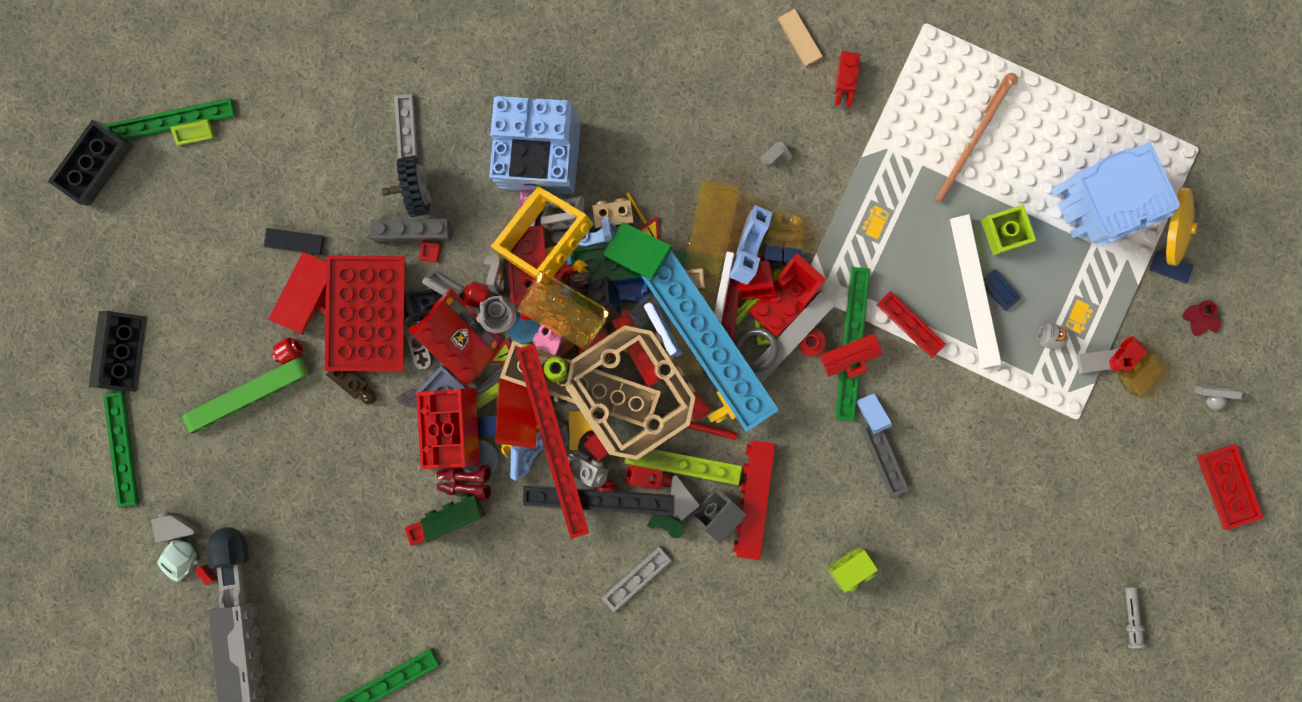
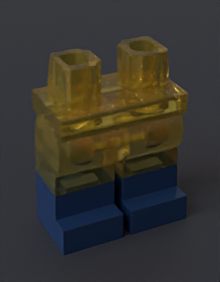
(783, 234)

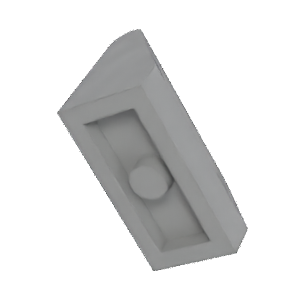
(563, 220)

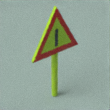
(501, 354)

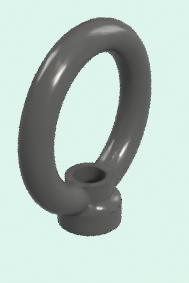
(772, 340)

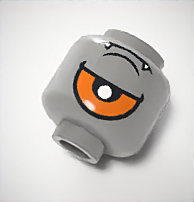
(1052, 336)

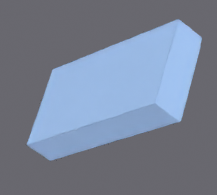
(874, 413)

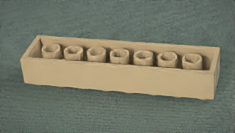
(621, 397)

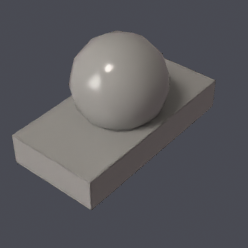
(1217, 396)

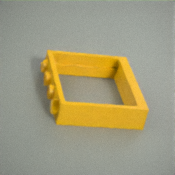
(523, 220)

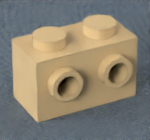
(617, 212)

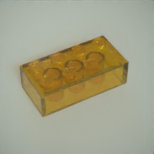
(563, 310)

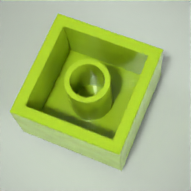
(1008, 230)
(852, 570)

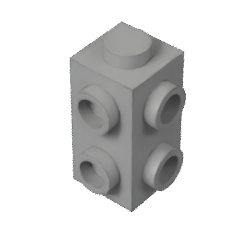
(587, 470)

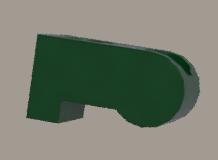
(668, 523)

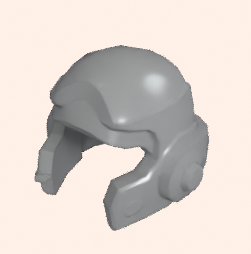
(497, 314)

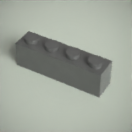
(410, 230)

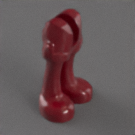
(482, 475)

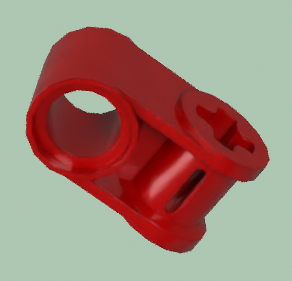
(1127, 355)

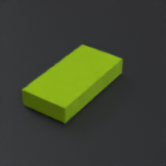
(192, 132)

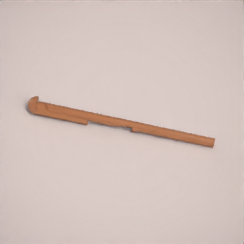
(990, 110)

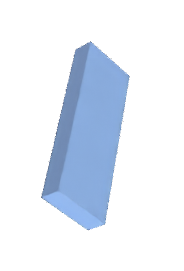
(663, 330)

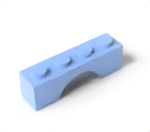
(746, 258)

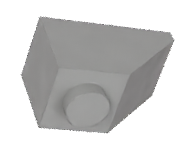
(683, 499)
(171, 527)

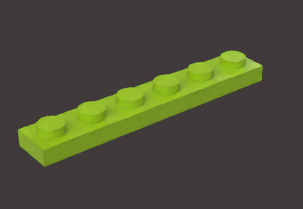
(689, 466)

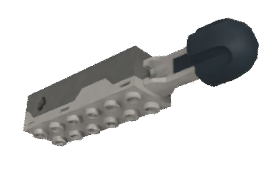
(233, 622)

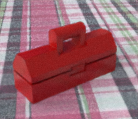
(856, 351)

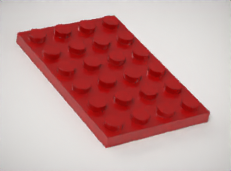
(365, 313)

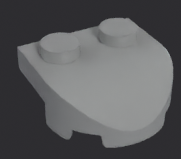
(496, 277)

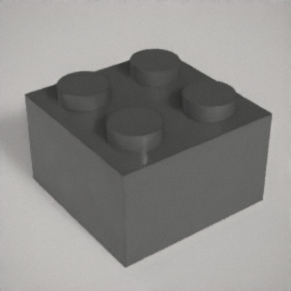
(718, 515)

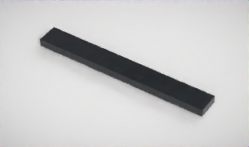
(604, 500)

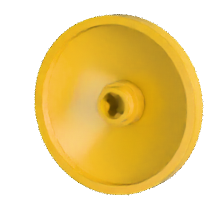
(1181, 227)

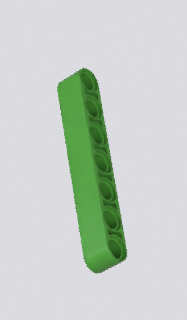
(245, 395)

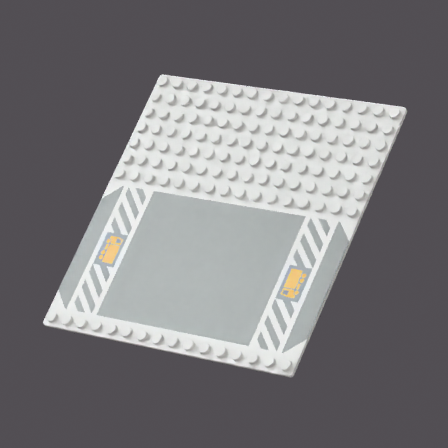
(1027, 150)

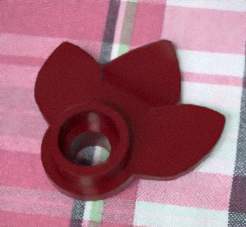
(1201, 320)

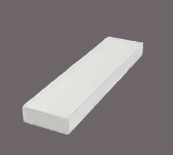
(724, 285)

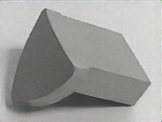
(774, 152)

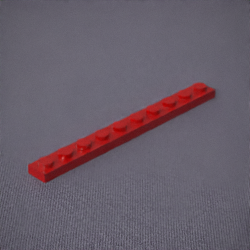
(552, 441)

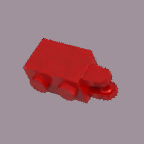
(846, 77)

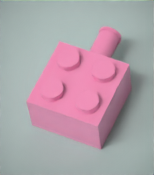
(549, 342)

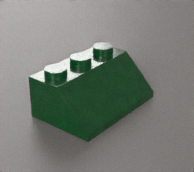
(451, 517)

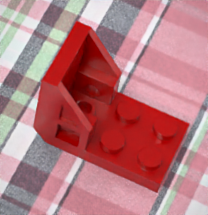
(795, 291)

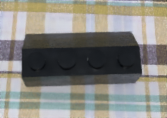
(117, 351)

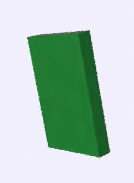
(637, 251)

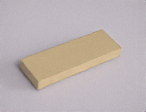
(800, 38)

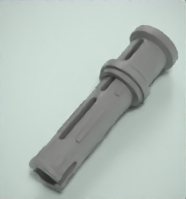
(1134, 628)

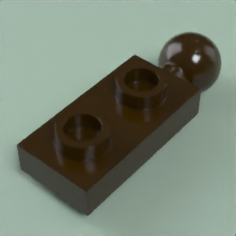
(353, 385)

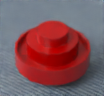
(813, 343)

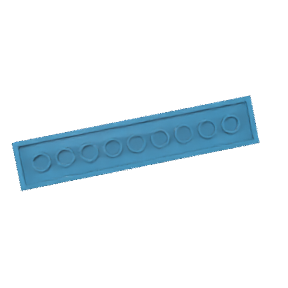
(711, 344)

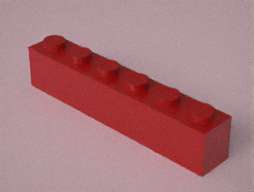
(755, 499)

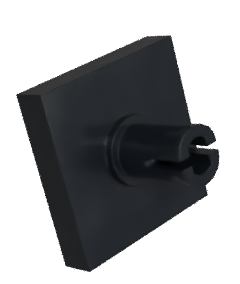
(421, 303)

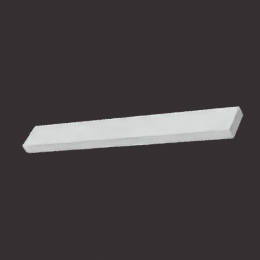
(975, 291)

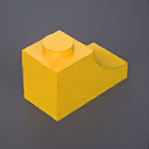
(577, 428)

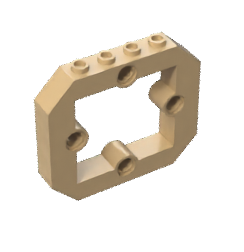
(646, 439)

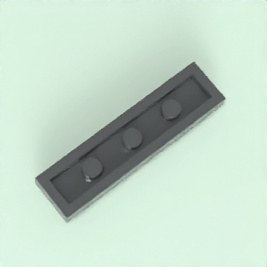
(885, 461)

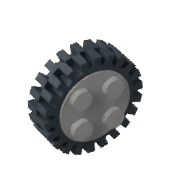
(411, 186)

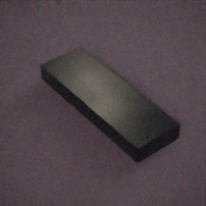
(293, 241)

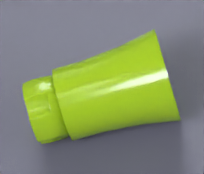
(557, 377)

